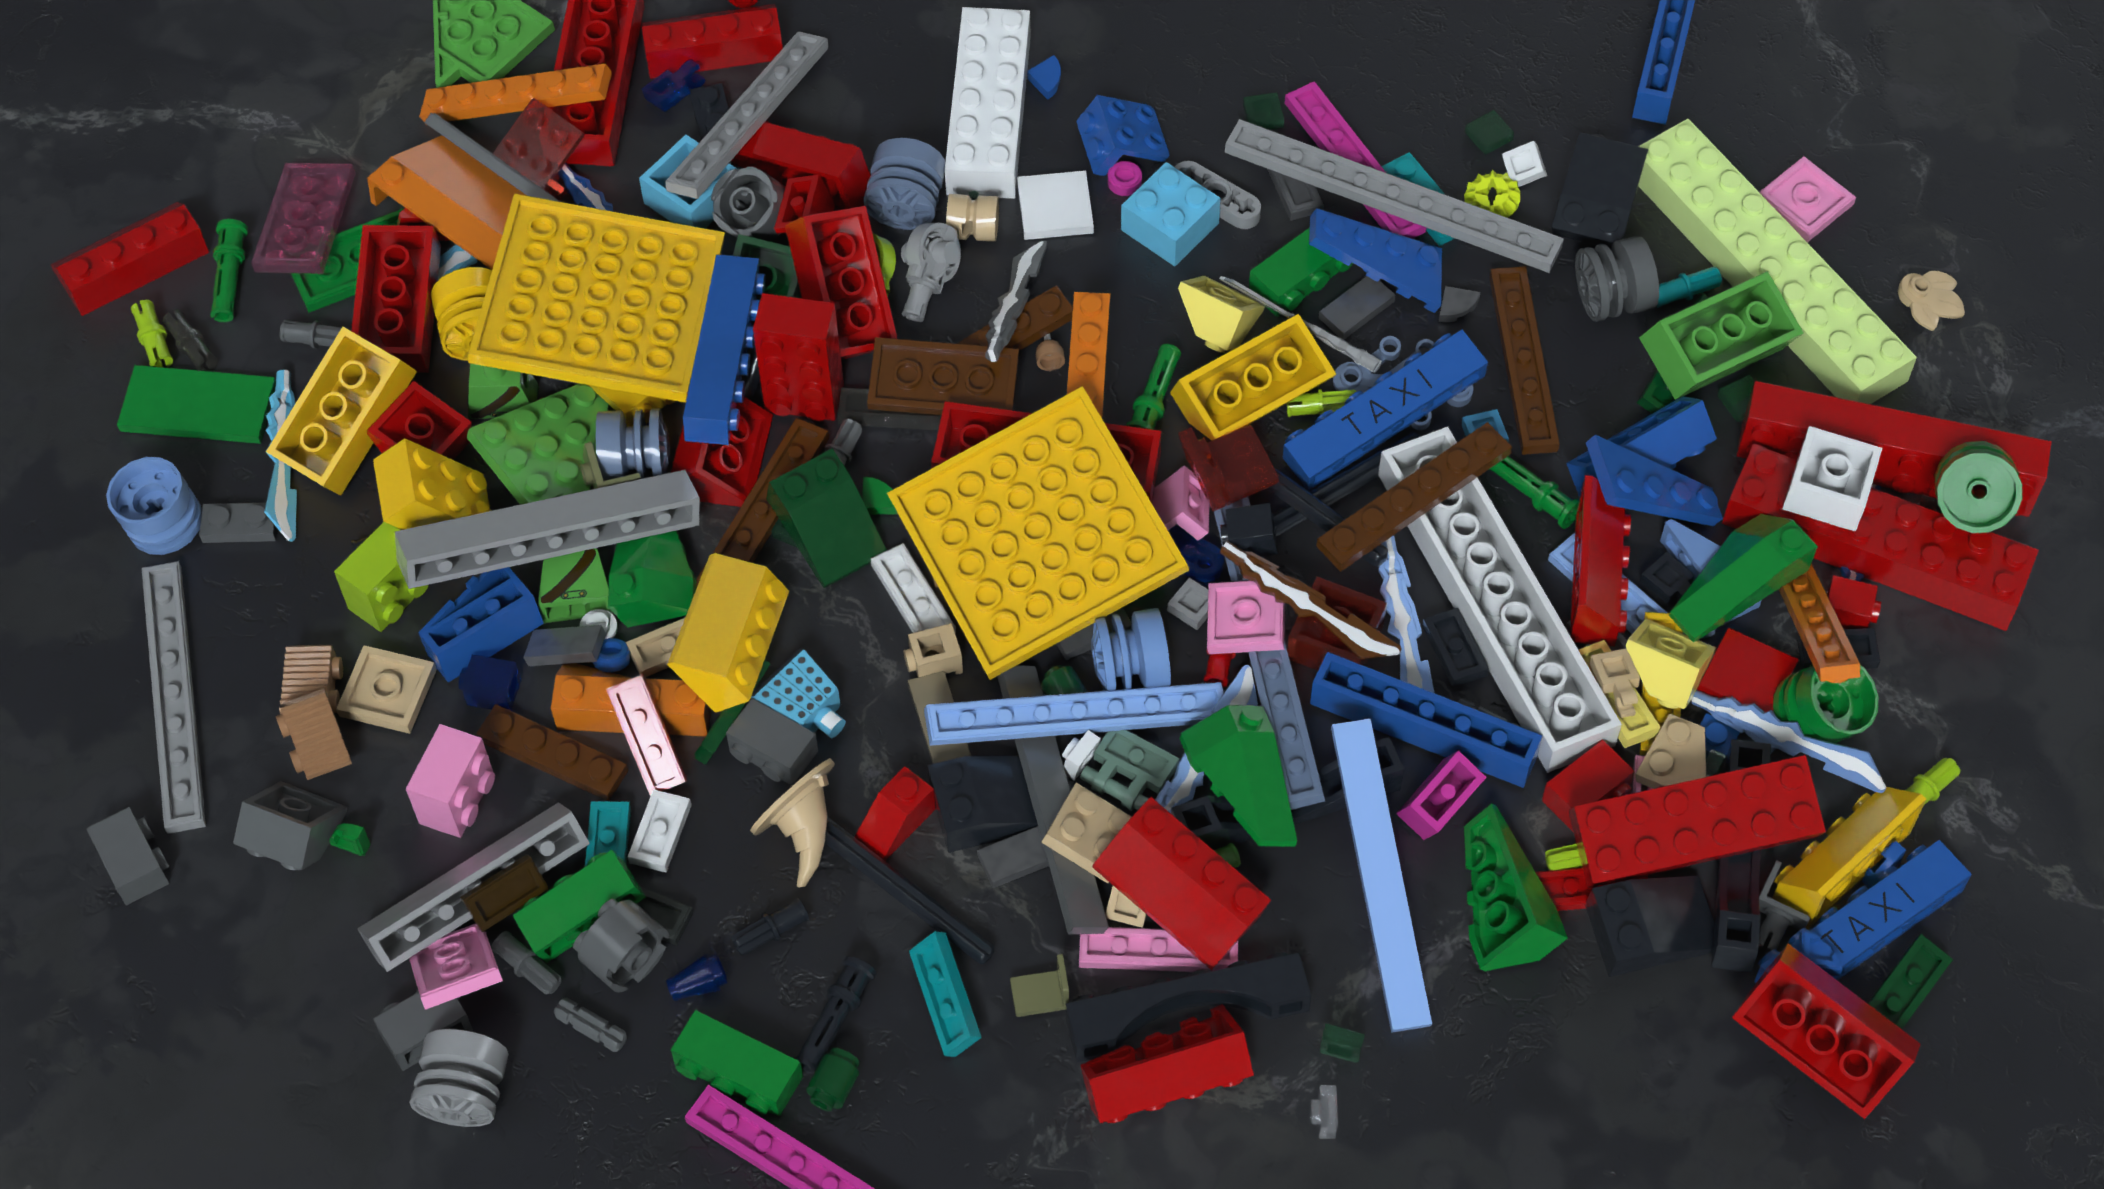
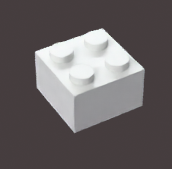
(1832, 478)

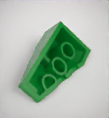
(1742, 572)
(650, 580)
(1244, 765)
(1511, 907)

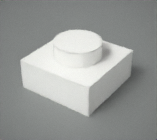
(1524, 163)
(1079, 753)

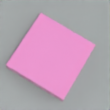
(1807, 198)
(1243, 619)

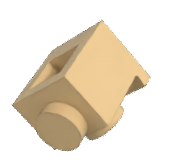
(934, 651)

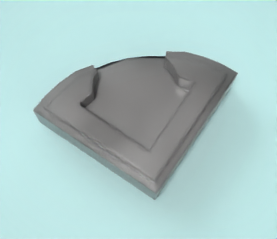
(1457, 303)

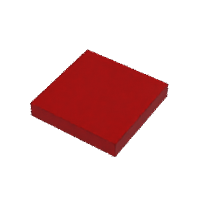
(1746, 670)

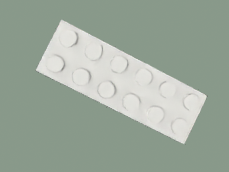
(988, 102)

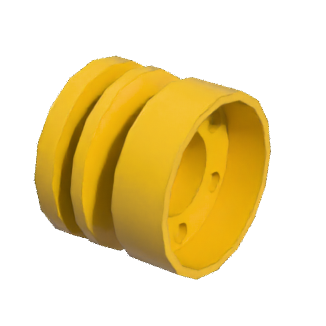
(457, 307)

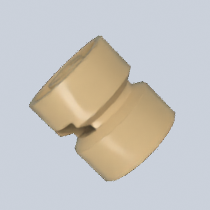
(973, 217)

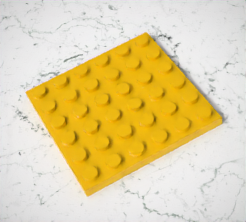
(596, 298)
(1037, 532)

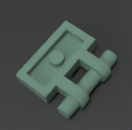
(1136, 760)

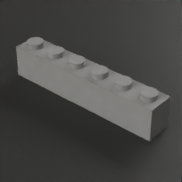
(438, 906)

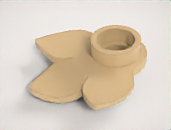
(1931, 297)

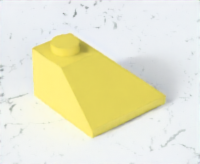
(1219, 312)
(1668, 663)

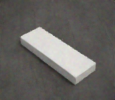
(909, 589)

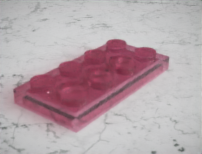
(303, 218)

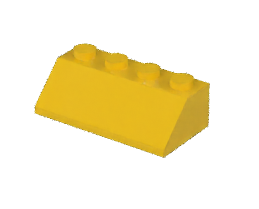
(1252, 379)
(728, 630)
(1851, 848)

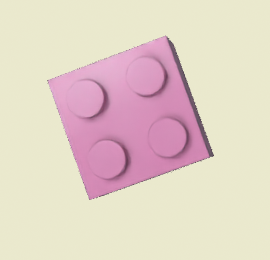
(450, 781)

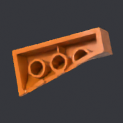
(584, 704)

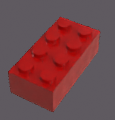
(394, 291)
(798, 357)

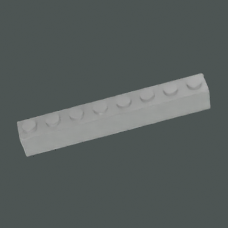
(546, 528)

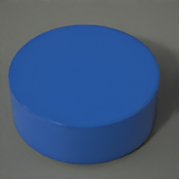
(613, 656)

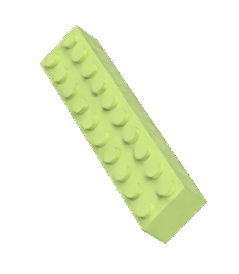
(1747, 237)

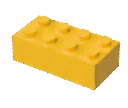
(343, 398)

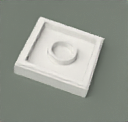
(1055, 205)

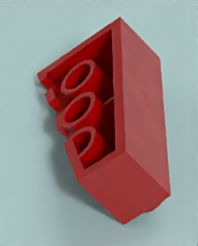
(1168, 1067)

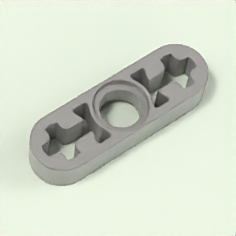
(1228, 210)

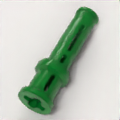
(229, 256)
(1166, 361)
(1544, 495)

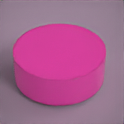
(1124, 178)

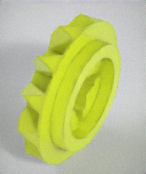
(1508, 193)

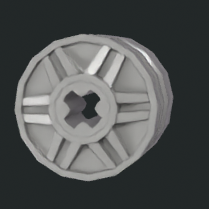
(459, 1078)

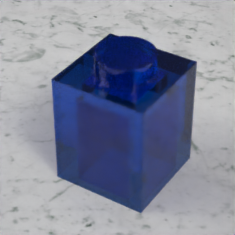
(490, 682)

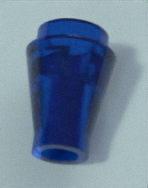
(698, 978)

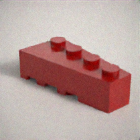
(793, 154)

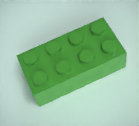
(1721, 335)

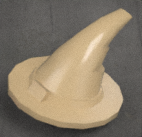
(802, 816)

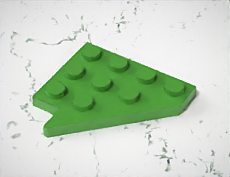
(484, 38)
(541, 444)

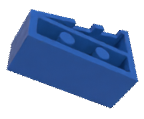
(480, 621)

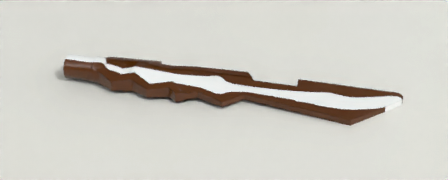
(1306, 601)

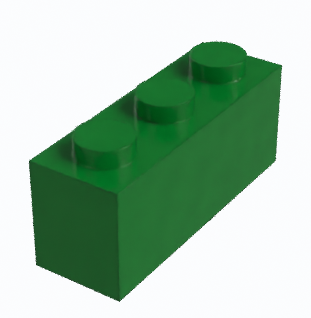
(1293, 273)
(573, 904)
(736, 1064)

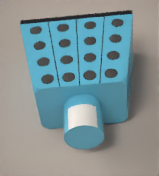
(803, 695)

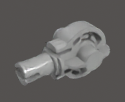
(929, 265)

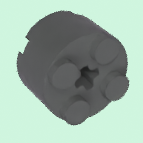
(747, 203)
(621, 944)

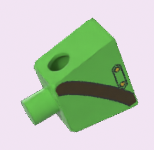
(498, 391)
(572, 586)

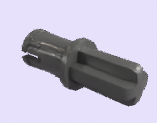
(308, 333)
(845, 440)
(526, 963)

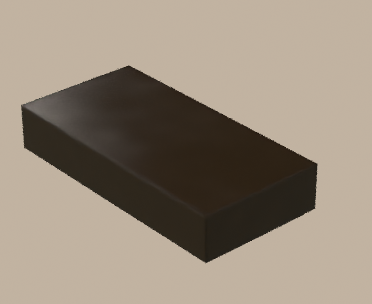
(504, 893)

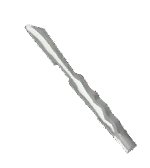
(1359, 355)

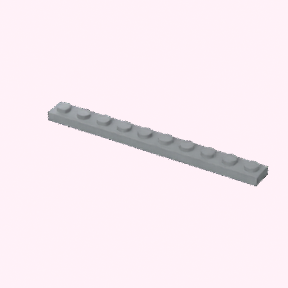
(1394, 196)

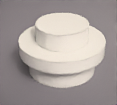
(603, 618)

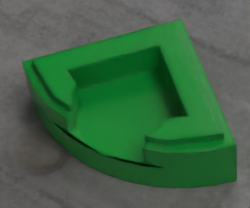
(876, 497)
(350, 838)

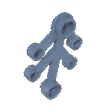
(1366, 379)

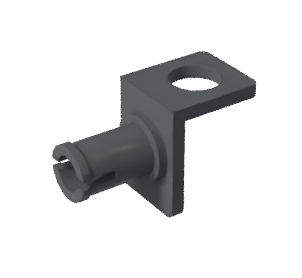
(1777, 916)

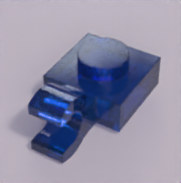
(672, 87)

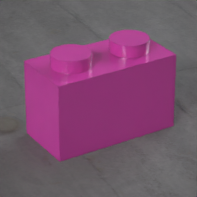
(1441, 795)

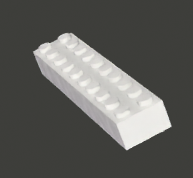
(1506, 612)

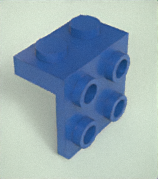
(1120, 128)

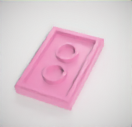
(454, 966)

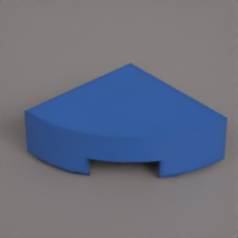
(1046, 76)
(1891, 856)
(1819, 952)

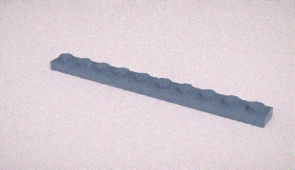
(1283, 707)

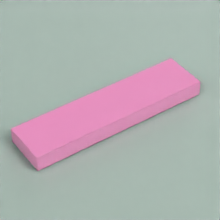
(1142, 951)

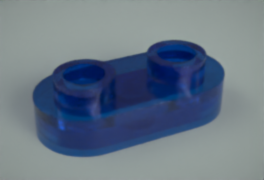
(1198, 553)

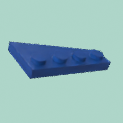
(1382, 254)
(1650, 487)

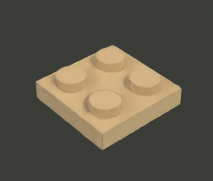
(386, 689)
(1084, 828)

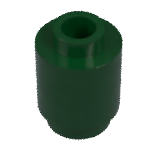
(1062, 681)
(833, 1079)

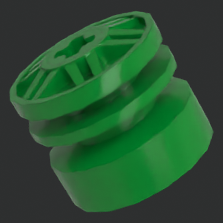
(1826, 708)

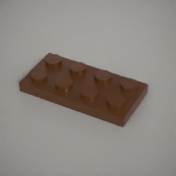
(925, 374)

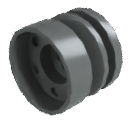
(1617, 278)

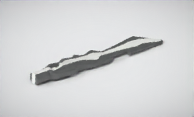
(1012, 303)

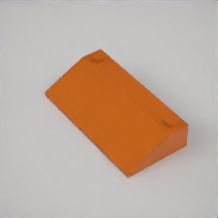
(450, 193)

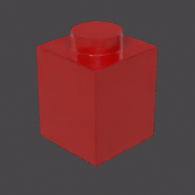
(1853, 602)

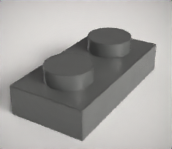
(236, 523)

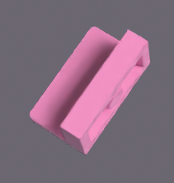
(1182, 503)

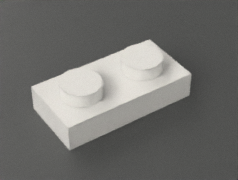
(659, 831)

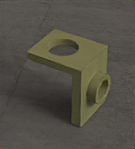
(592, 474)
(1041, 991)

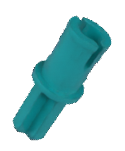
(1688, 285)

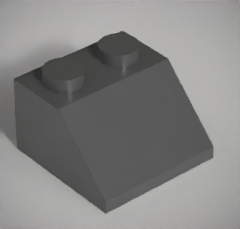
(287, 825)

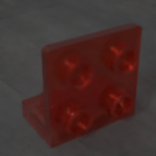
(540, 146)
(1229, 465)

